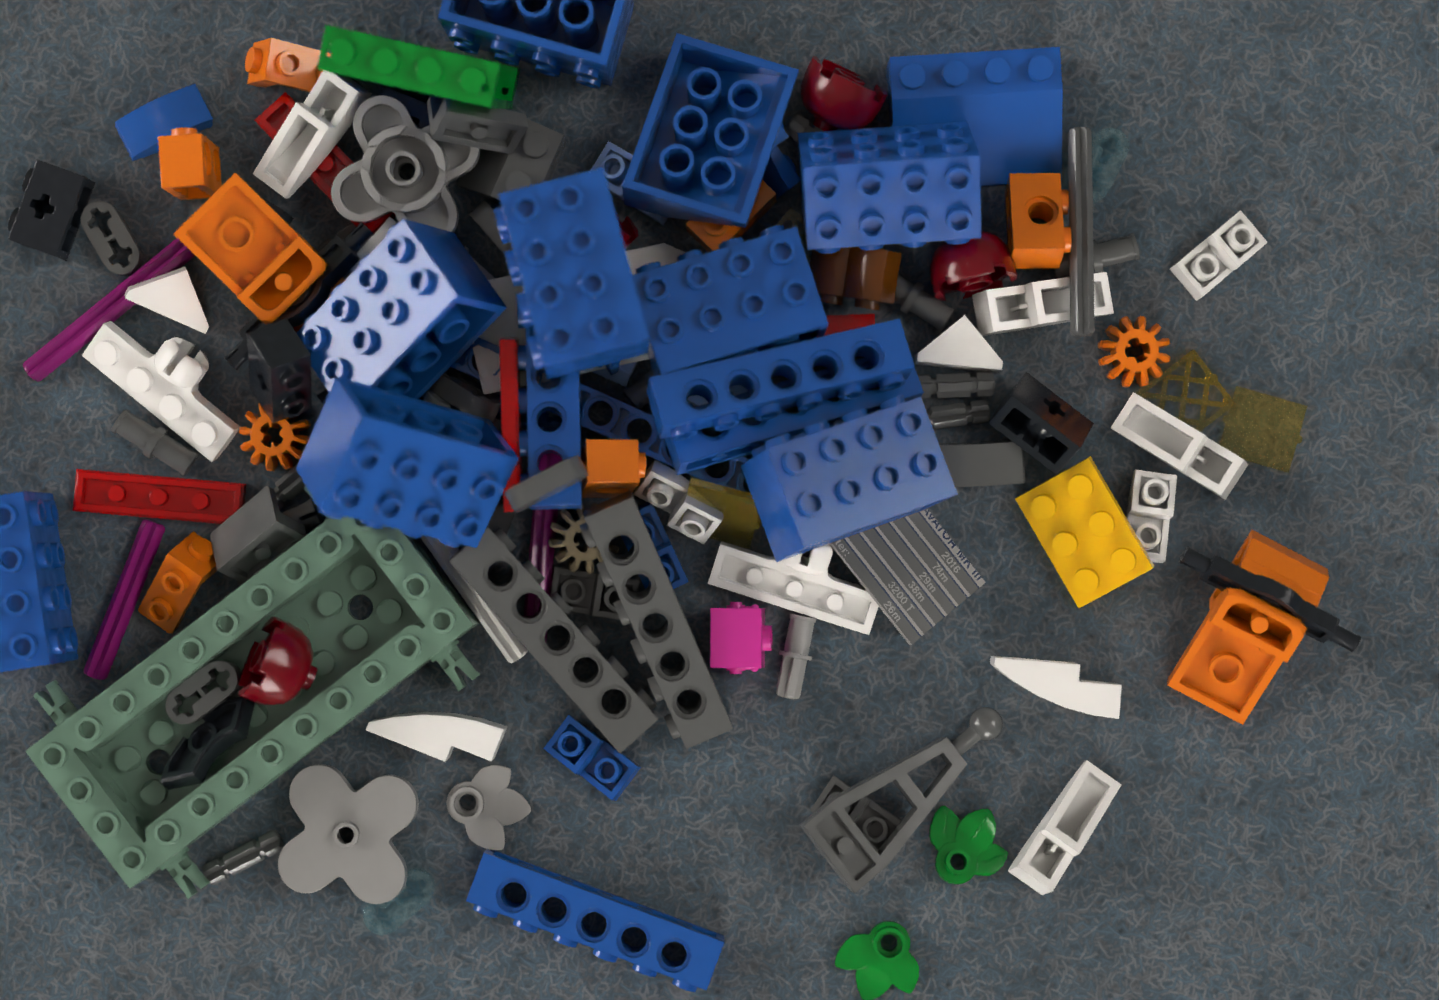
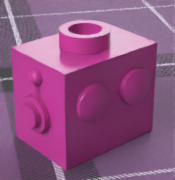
(739, 638)

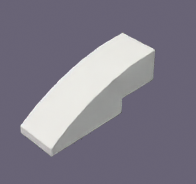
(310, 132)
(1034, 305)
(1179, 445)
(1061, 685)
(440, 732)
(1065, 828)

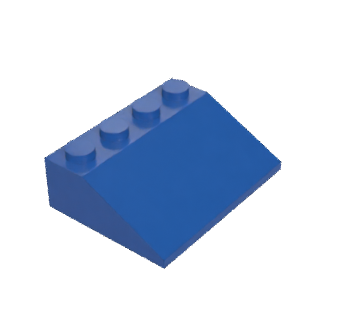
(1004, 96)
(708, 134)

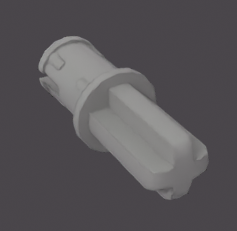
(795, 656)

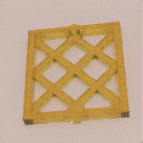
(1210, 379)

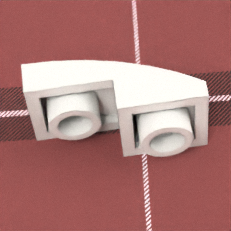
(1218, 255)
(669, 492)
(1151, 509)

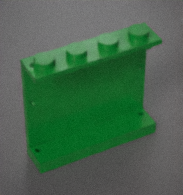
(418, 68)

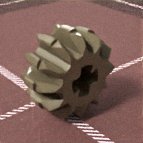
(570, 544)

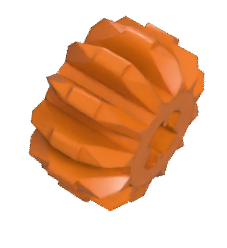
(1129, 365)
(275, 452)

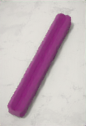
(124, 600)

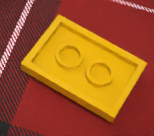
(1084, 532)

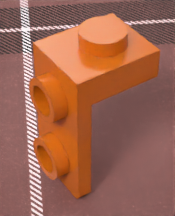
(283, 64)
(178, 581)

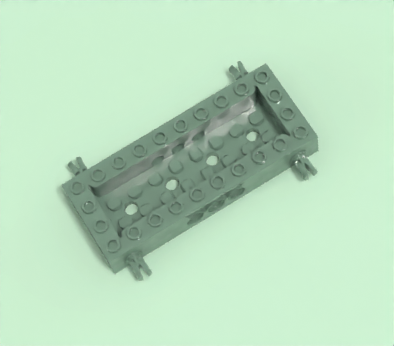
(103, 750)

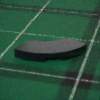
(195, 755)

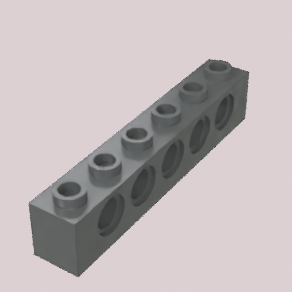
(708, 714)
(618, 726)

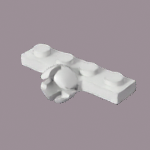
(164, 385)
(796, 585)

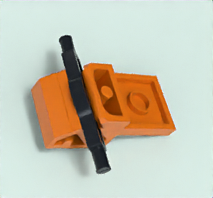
(266, 258)
(1253, 624)

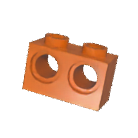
(189, 164)

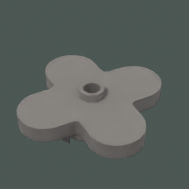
(374, 183)
(375, 815)

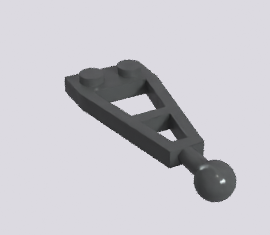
(842, 840)

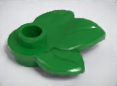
(970, 840)
(877, 966)

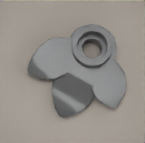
(494, 806)

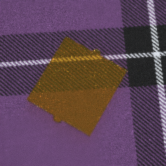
(1263, 428)
(738, 509)

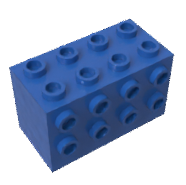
(554, 35)
(889, 186)
(572, 274)
(729, 301)
(402, 313)
(405, 464)
(847, 476)
(33, 585)

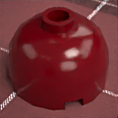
(839, 96)
(971, 266)
(278, 665)

